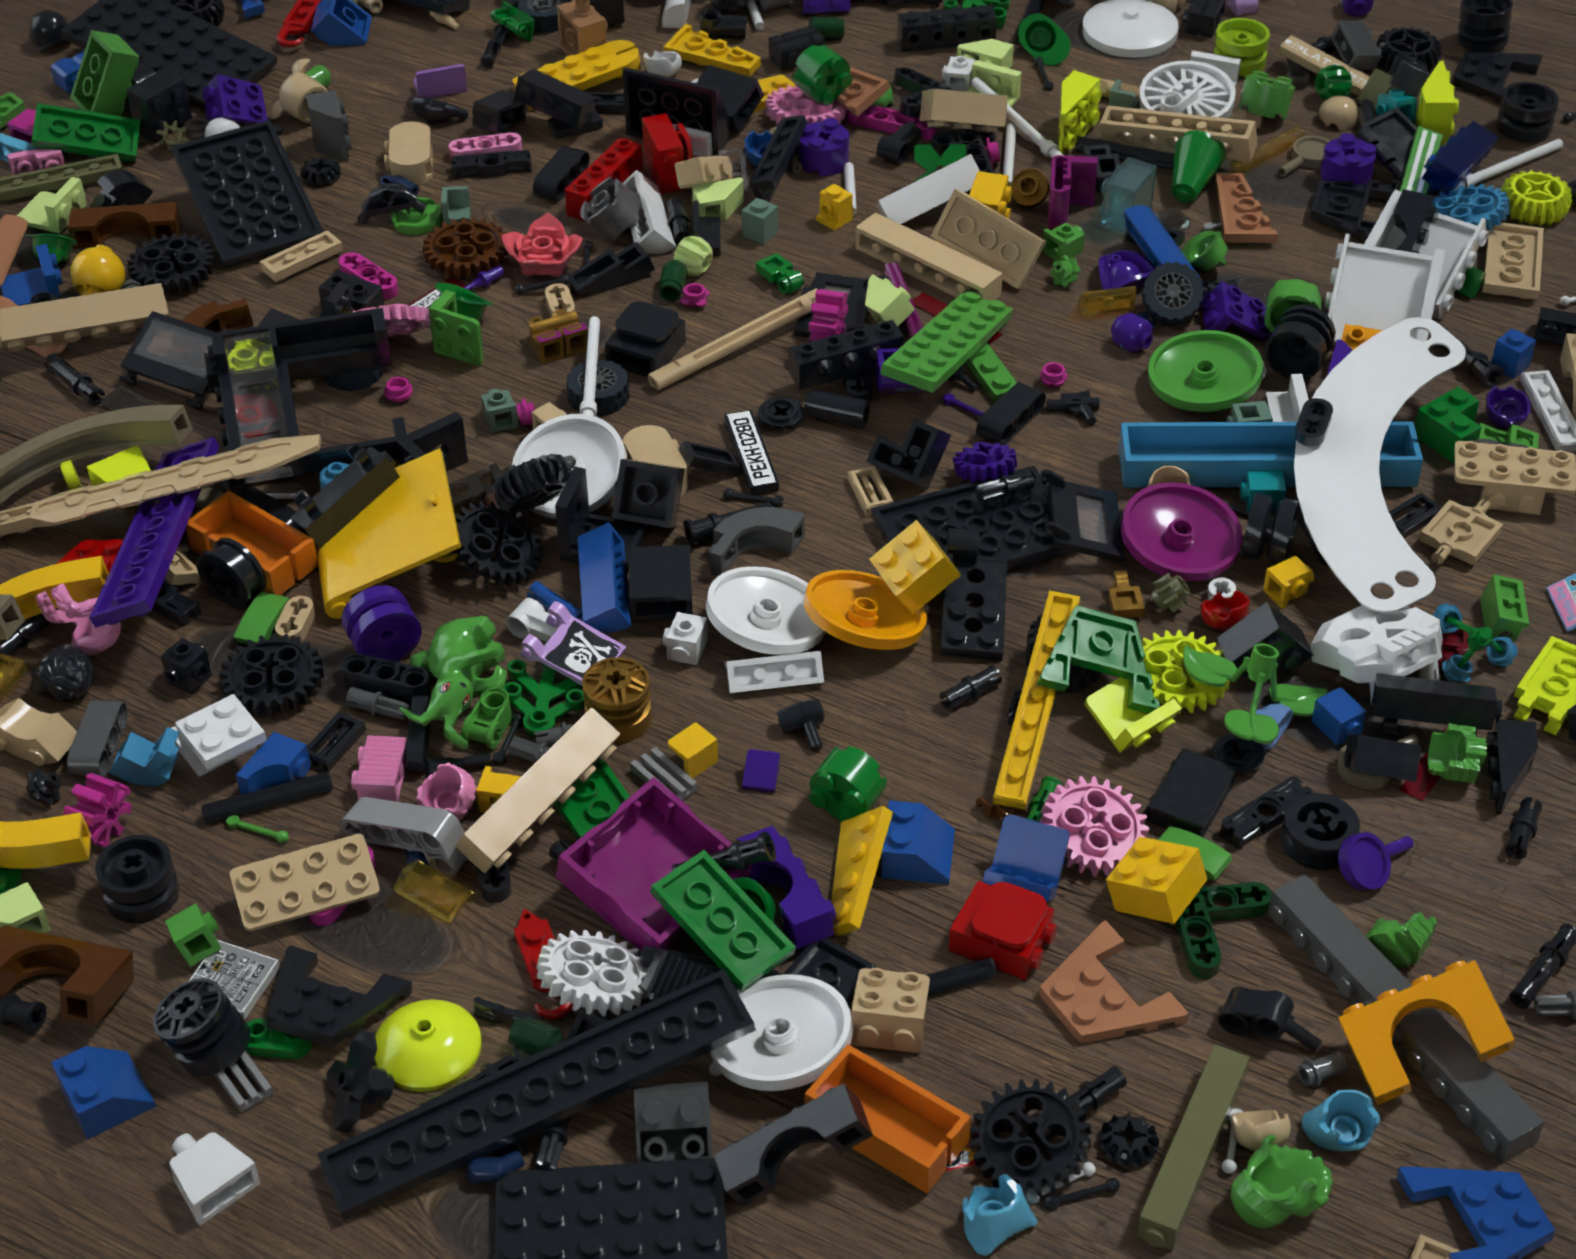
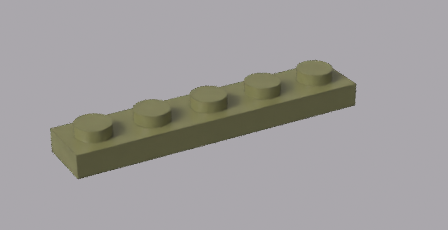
(55, 177)

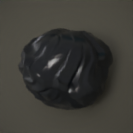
(63, 673)

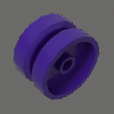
(381, 623)

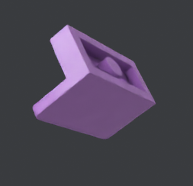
(440, 81)

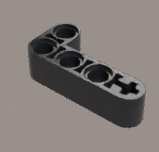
(973, 143)

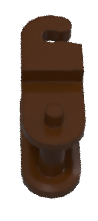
(995, 810)

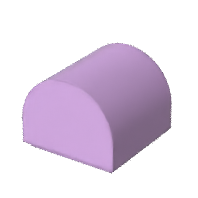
(1243, 7)

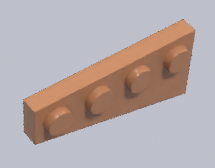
(1240, 213)

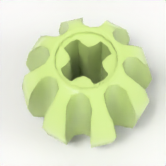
(694, 254)

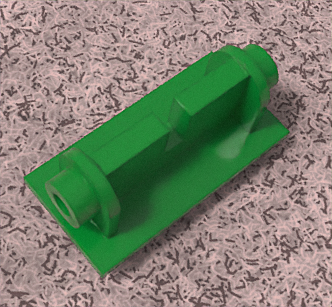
(515, 20)

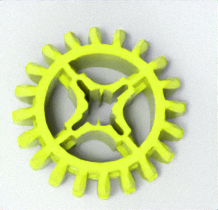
(1537, 197)

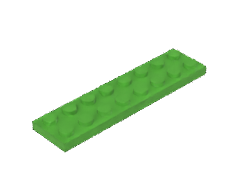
(947, 341)

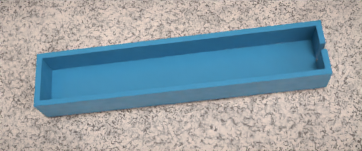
(1224, 451)

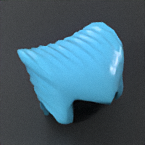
(1342, 1121)
(995, 1215)

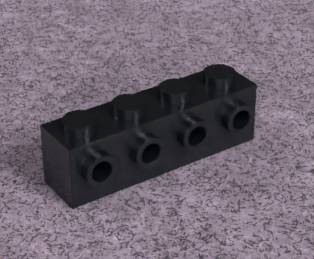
(945, 28)

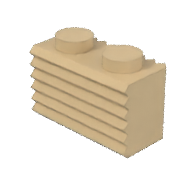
(703, 170)

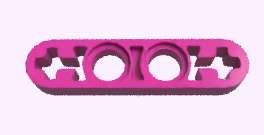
(890, 121)

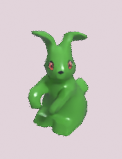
(457, 660)

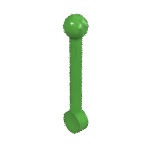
(234, 822)

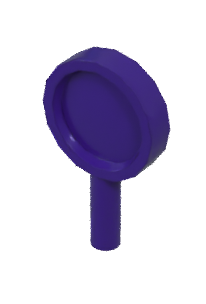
(1367, 861)

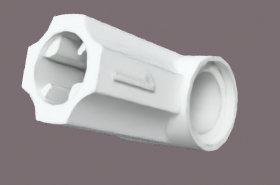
(530, 619)

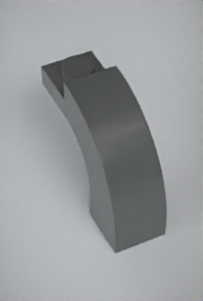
(753, 529)

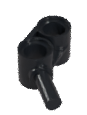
(1268, 1014)

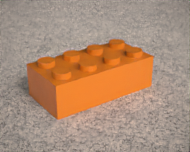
(276, 545)
(910, 1126)

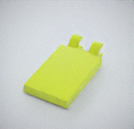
(1549, 684)

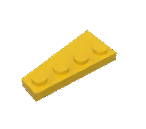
(705, 51)
(856, 865)

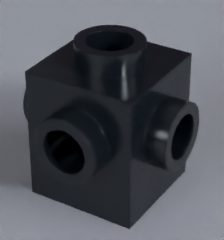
(186, 666)

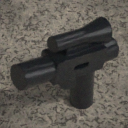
(1076, 404)

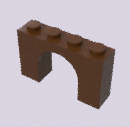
(95, 971)

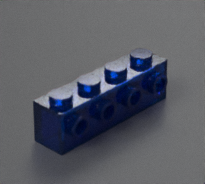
(1458, 157)

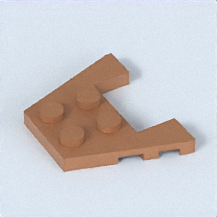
(1094, 1002)

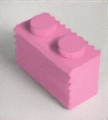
(380, 768)

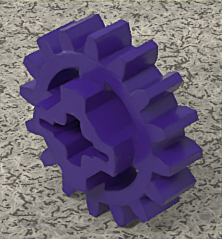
(985, 461)

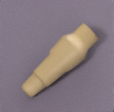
(445, 19)

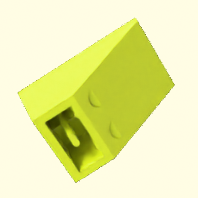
(1438, 103)
(1077, 108)

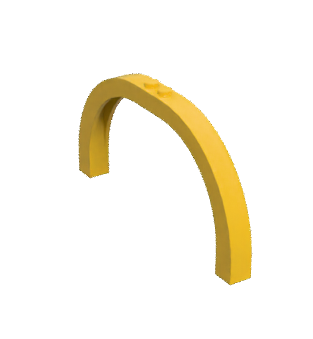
(63, 837)

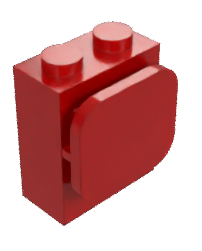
(663, 149)
(1004, 925)

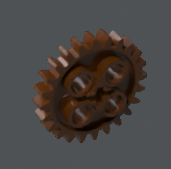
(464, 247)

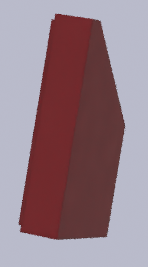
(1453, 644)

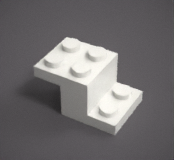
(217, 735)

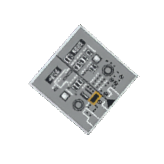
(239, 973)

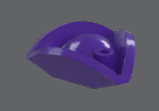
(1124, 269)

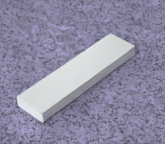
(1551, 409)

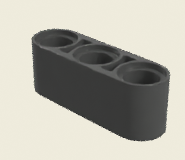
(97, 738)

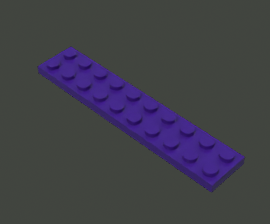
(149, 546)

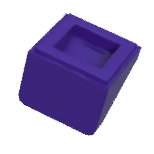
(761, 770)

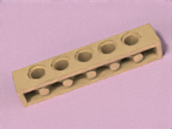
(1162, 129)

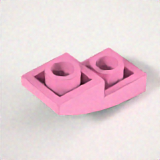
(34, 160)

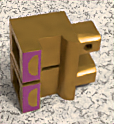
(557, 336)

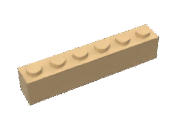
(926, 258)
(79, 317)
(537, 791)

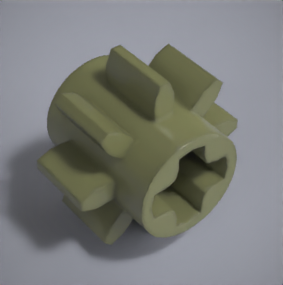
(174, 129)
(1170, 592)

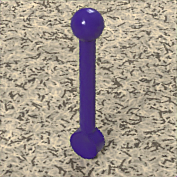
(950, 399)

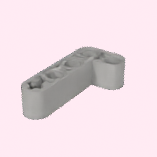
(409, 828)

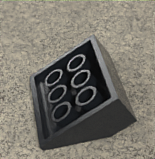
(683, 101)

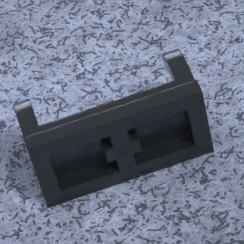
(1382, 757)

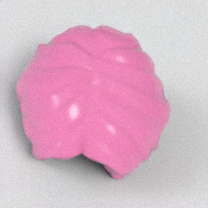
(449, 790)

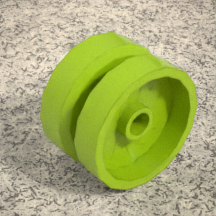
(1243, 40)

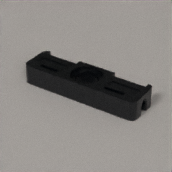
(480, 165)
(176, 606)
(1248, 822)

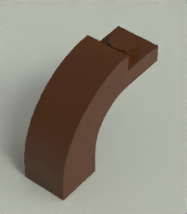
(221, 318)

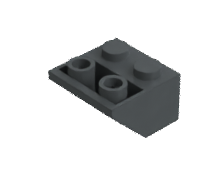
(329, 124)
(672, 1122)

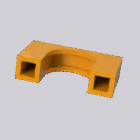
(1457, 991)

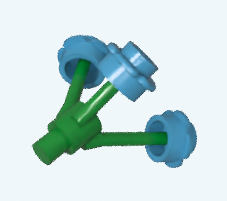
(1458, 668)

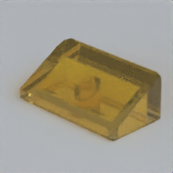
(1107, 301)
(432, 890)

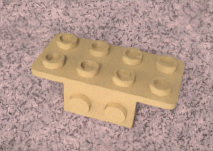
(1514, 476)
(304, 882)

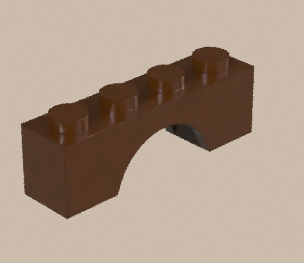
(98, 224)

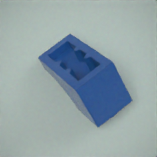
(274, 763)

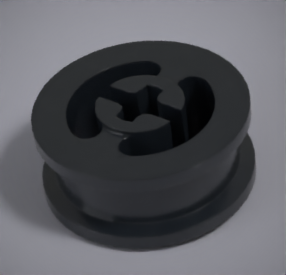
(231, 572)
(1316, 828)

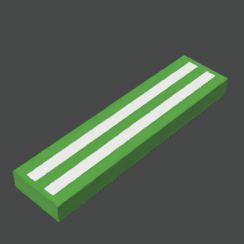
(1423, 146)

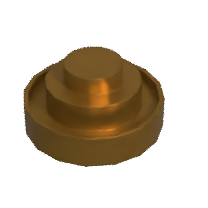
(1030, 187)

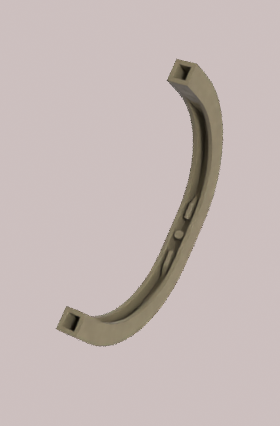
(79, 440)

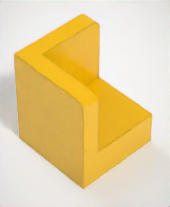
(696, 748)

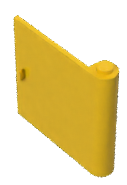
(391, 533)

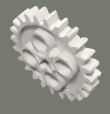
(592, 972)

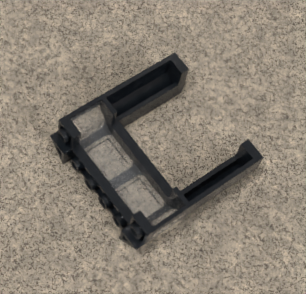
(254, 375)

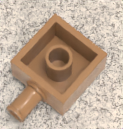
(580, 27)

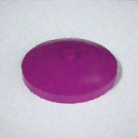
(1181, 531)

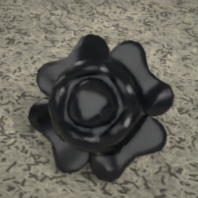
(43, 786)

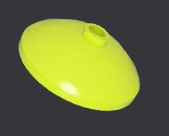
(431, 1057)

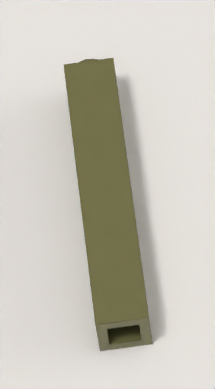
(1192, 1148)

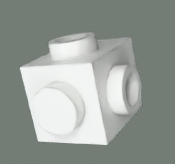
(958, 73)
(686, 638)

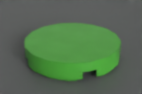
(415, 223)

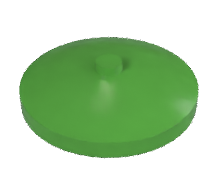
(1205, 370)

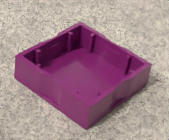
(631, 851)

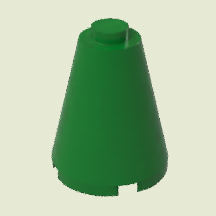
(1195, 163)

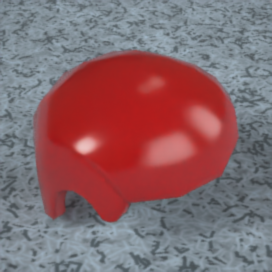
(1224, 612)

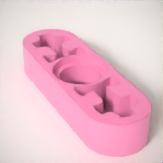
(495, 143)

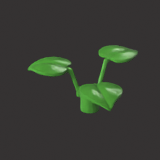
(1261, 666)

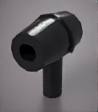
(804, 717)

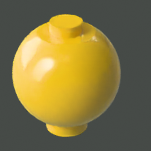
(97, 271)

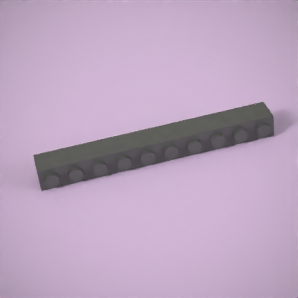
(1422, 1036)

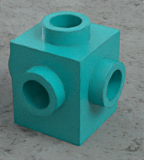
(1398, 99)

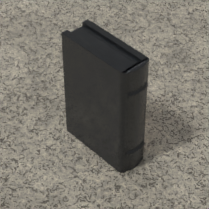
(1191, 793)

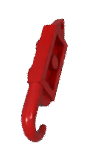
(297, 22)
(530, 937)

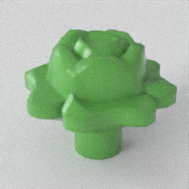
(1065, 271)

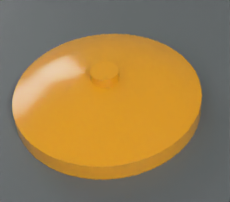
(862, 610)

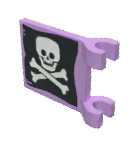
(572, 646)

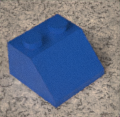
(341, 23)
(917, 845)
(101, 1088)

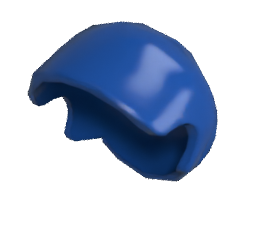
(756, 145)

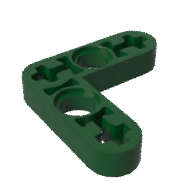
(1207, 912)

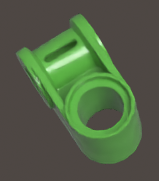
(488, 718)

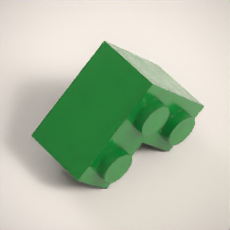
(1448, 421)

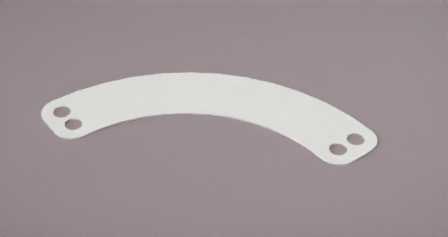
(1341, 476)

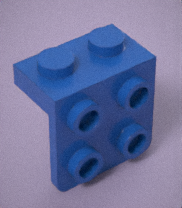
(24, 285)
(1029, 855)

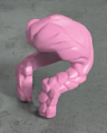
(85, 635)

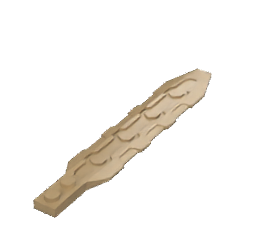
(147, 485)

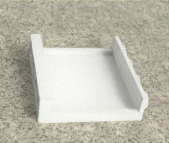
(1447, 233)
(1382, 287)

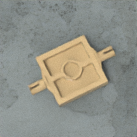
(1461, 532)

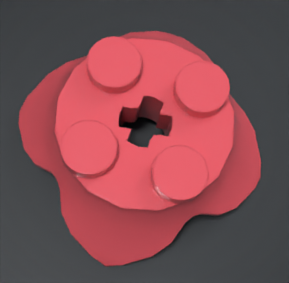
(544, 248)

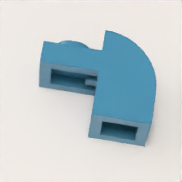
(144, 761)

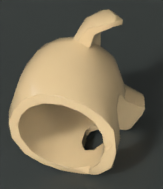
(294, 91)

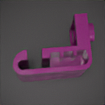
(1070, 184)

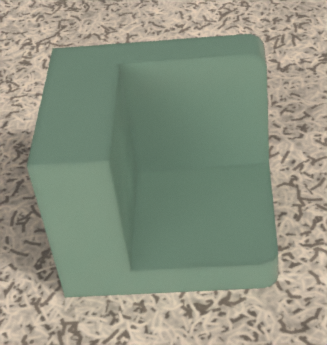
(1122, 98)
(455, 203)

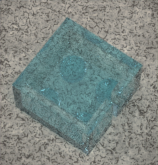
(1127, 187)

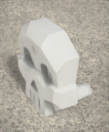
(1381, 643)

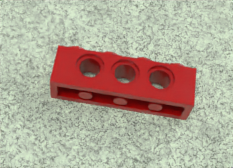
(616, 162)

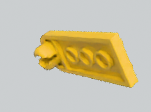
(594, 65)

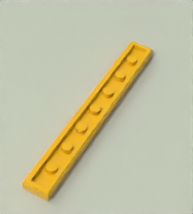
(1033, 709)

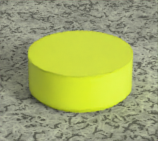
(70, 475)

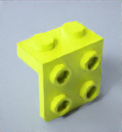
(1124, 725)

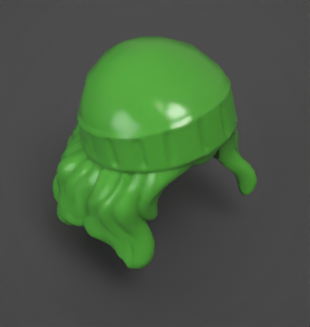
(1280, 1185)

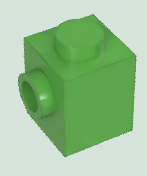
(194, 934)

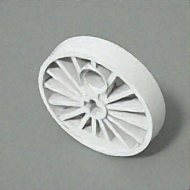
(1200, 91)

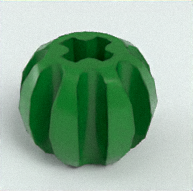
(1333, 81)

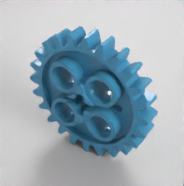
(1473, 204)

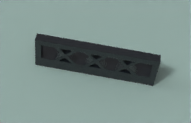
(777, 156)

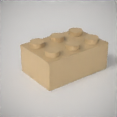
(963, 110)

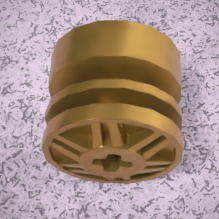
(620, 694)

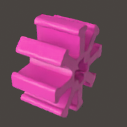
(828, 314)
(101, 805)

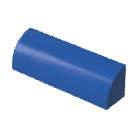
(1153, 237)
(604, 580)

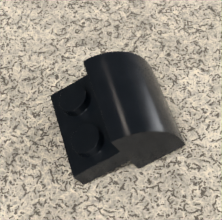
(1554, 325)

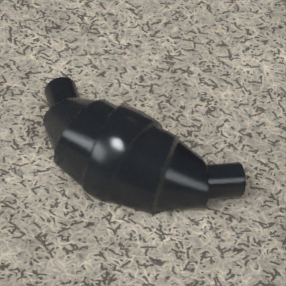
(435, 110)
(389, 199)

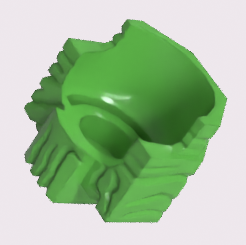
(1456, 753)
(1403, 942)

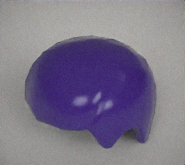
(1507, 406)

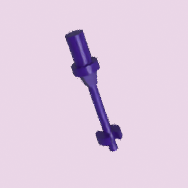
(485, 278)

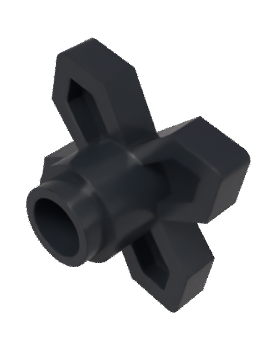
(357, 1081)

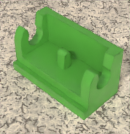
(1504, 606)

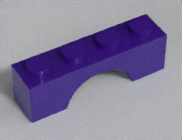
(803, 911)

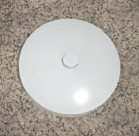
(1130, 28)
(584, 443)
(762, 610)
(796, 1037)

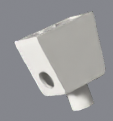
(211, 1174)

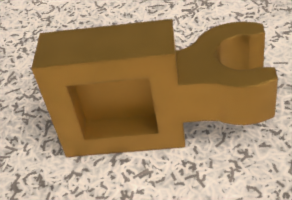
(1125, 599)

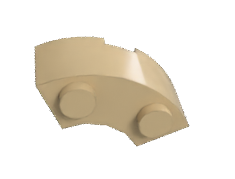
(34, 734)

